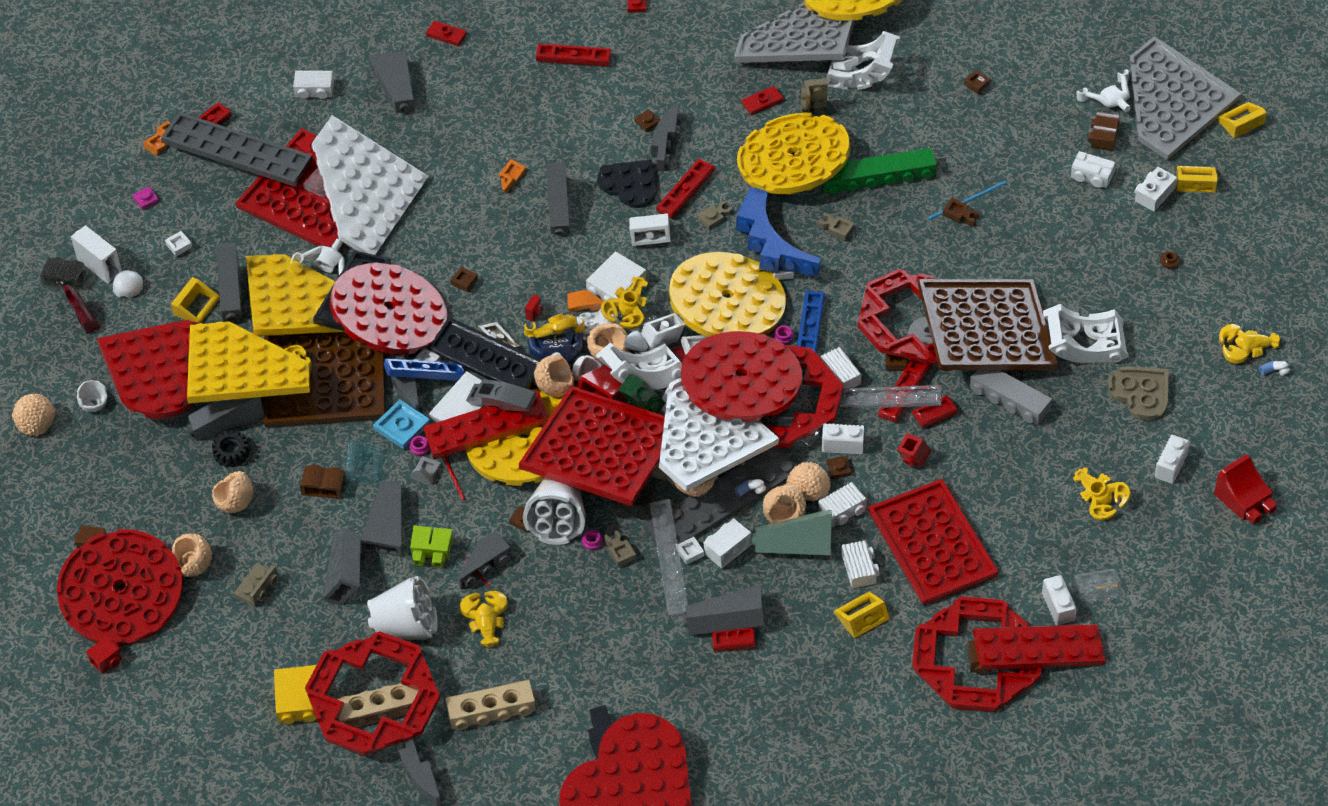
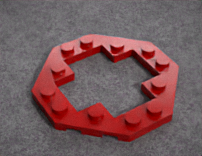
(875, 307)
(827, 408)
(942, 678)
(388, 731)

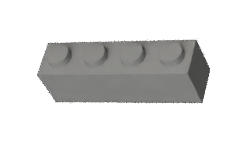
(1011, 394)

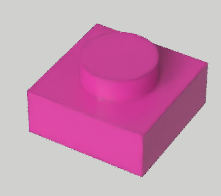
(145, 198)

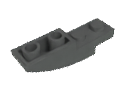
(664, 135)
(407, 388)
(502, 395)
(420, 772)

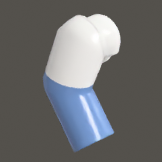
(1272, 366)
(748, 485)

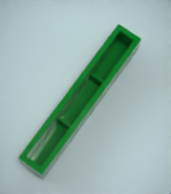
(882, 170)

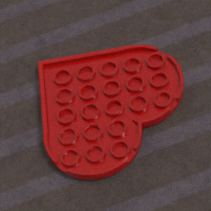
(150, 368)
(637, 766)

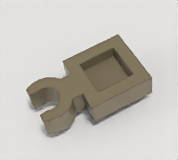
(713, 216)
(836, 227)
(620, 550)

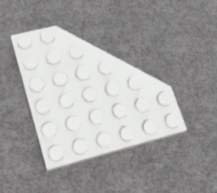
(364, 185)
(702, 445)

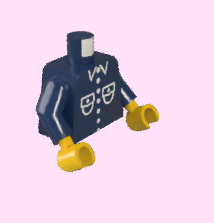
(566, 345)

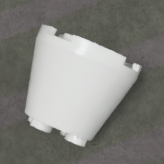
(555, 512)
(404, 611)

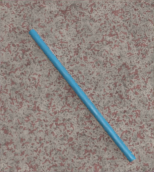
(972, 198)

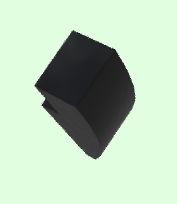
(601, 722)

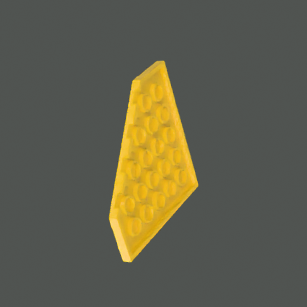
(285, 295)
(239, 365)

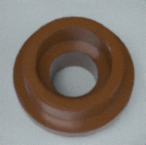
(1169, 263)

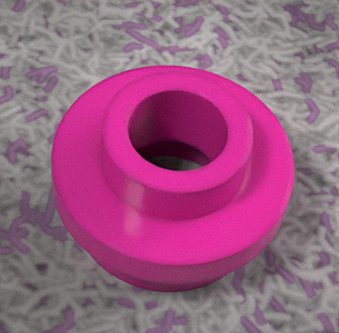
(783, 330)
(419, 440)
(592, 534)

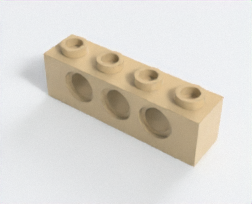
(480, 701)
(373, 713)

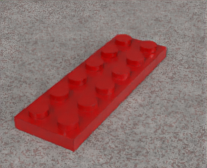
(482, 427)
(1038, 646)

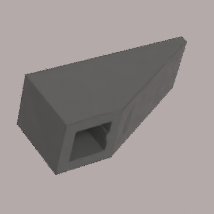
(490, 549)

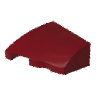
(81, 309)

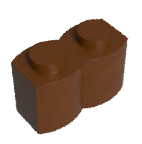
(1104, 130)
(323, 482)

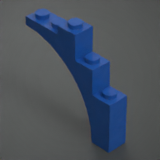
(763, 239)

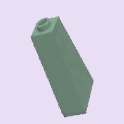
(797, 535)

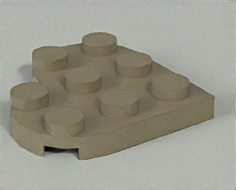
(1142, 389)

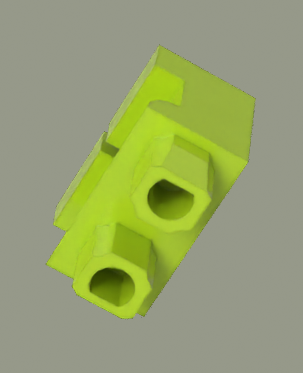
(431, 544)

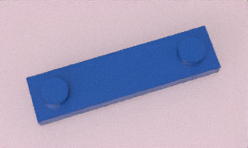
(811, 320)
(423, 369)

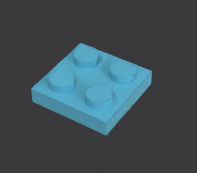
(401, 424)

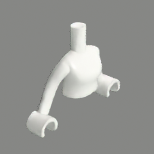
(1111, 95)
(328, 257)

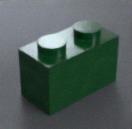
(641, 394)

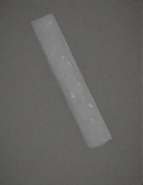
(891, 397)
(669, 558)

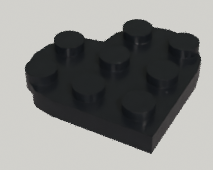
(629, 181)

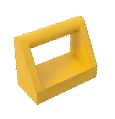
(1244, 124)
(1196, 183)
(187, 296)
(864, 619)

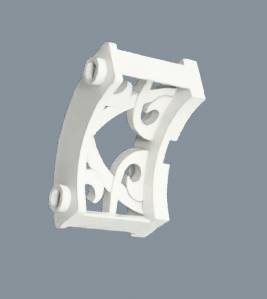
(879, 51)
(1067, 323)
(655, 367)

